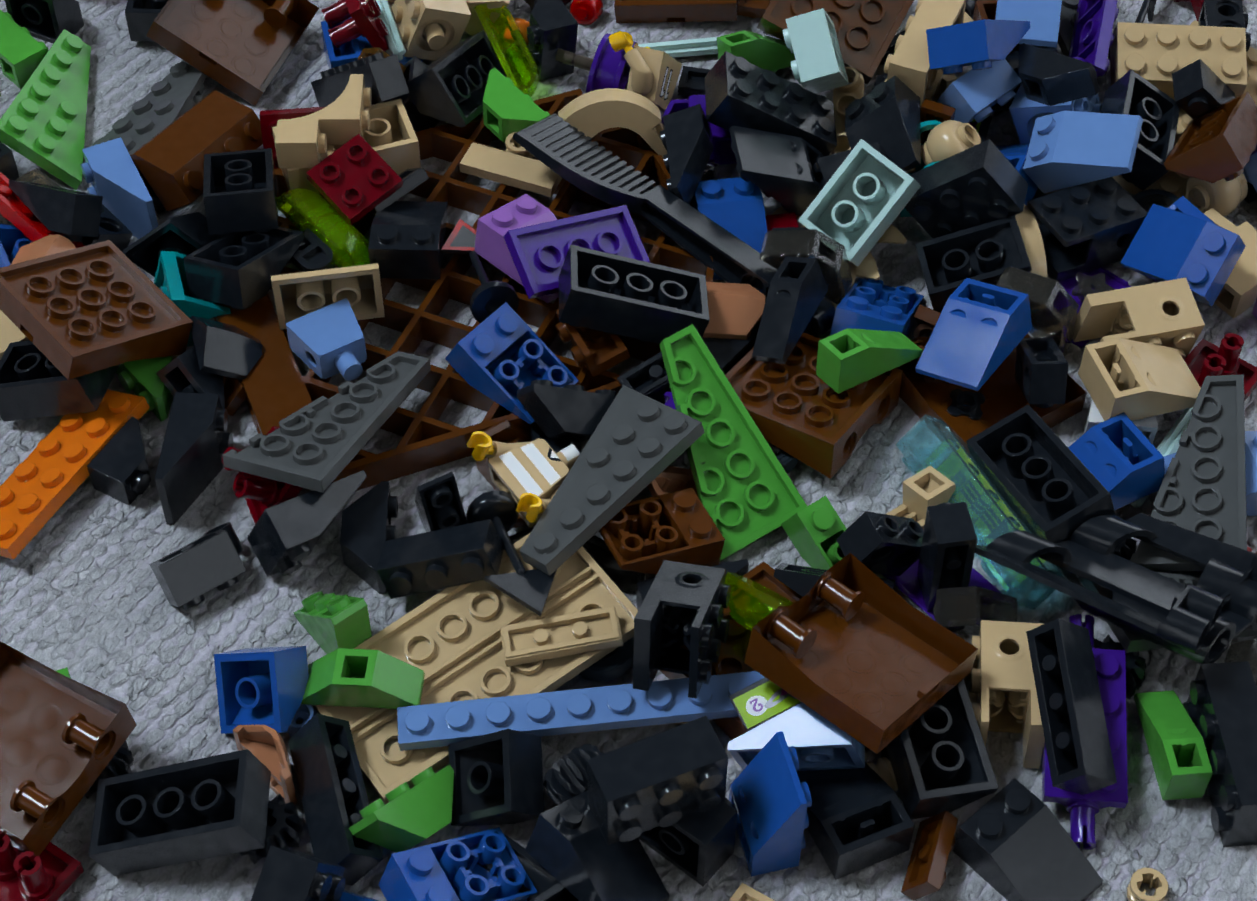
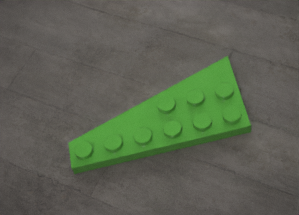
(51, 110)
(731, 461)

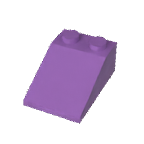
(494, 225)

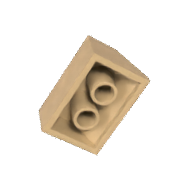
(311, 290)

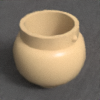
(947, 140)
(1221, 195)

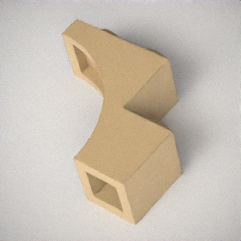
(305, 138)

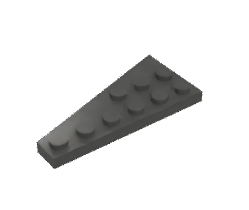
(159, 108)
(330, 432)
(619, 460)
(1207, 476)

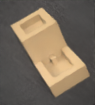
(921, 491)

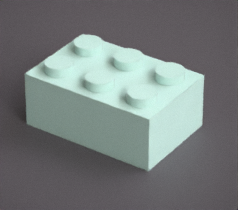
(816, 51)
(860, 201)

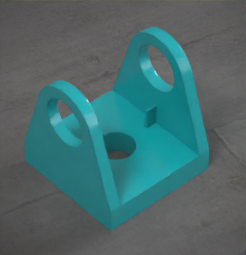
(172, 281)

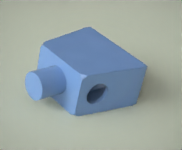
(329, 341)

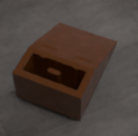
(663, 529)

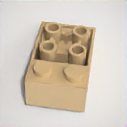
(1136, 379)

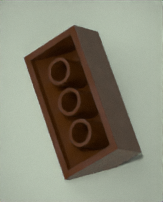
(1217, 142)
(175, 156)

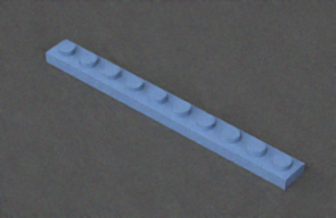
(569, 711)

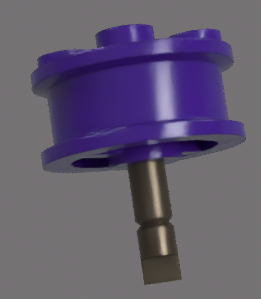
(606, 69)

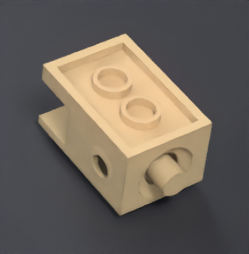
(430, 26)
(1146, 313)
(1004, 670)

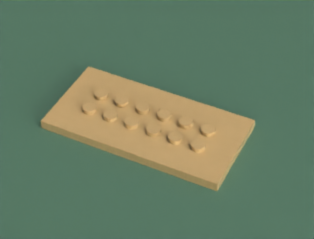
(462, 656)

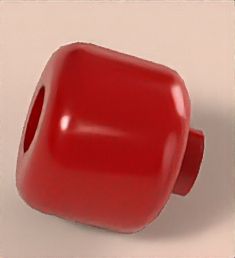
(586, 11)

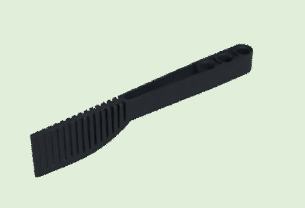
(609, 180)

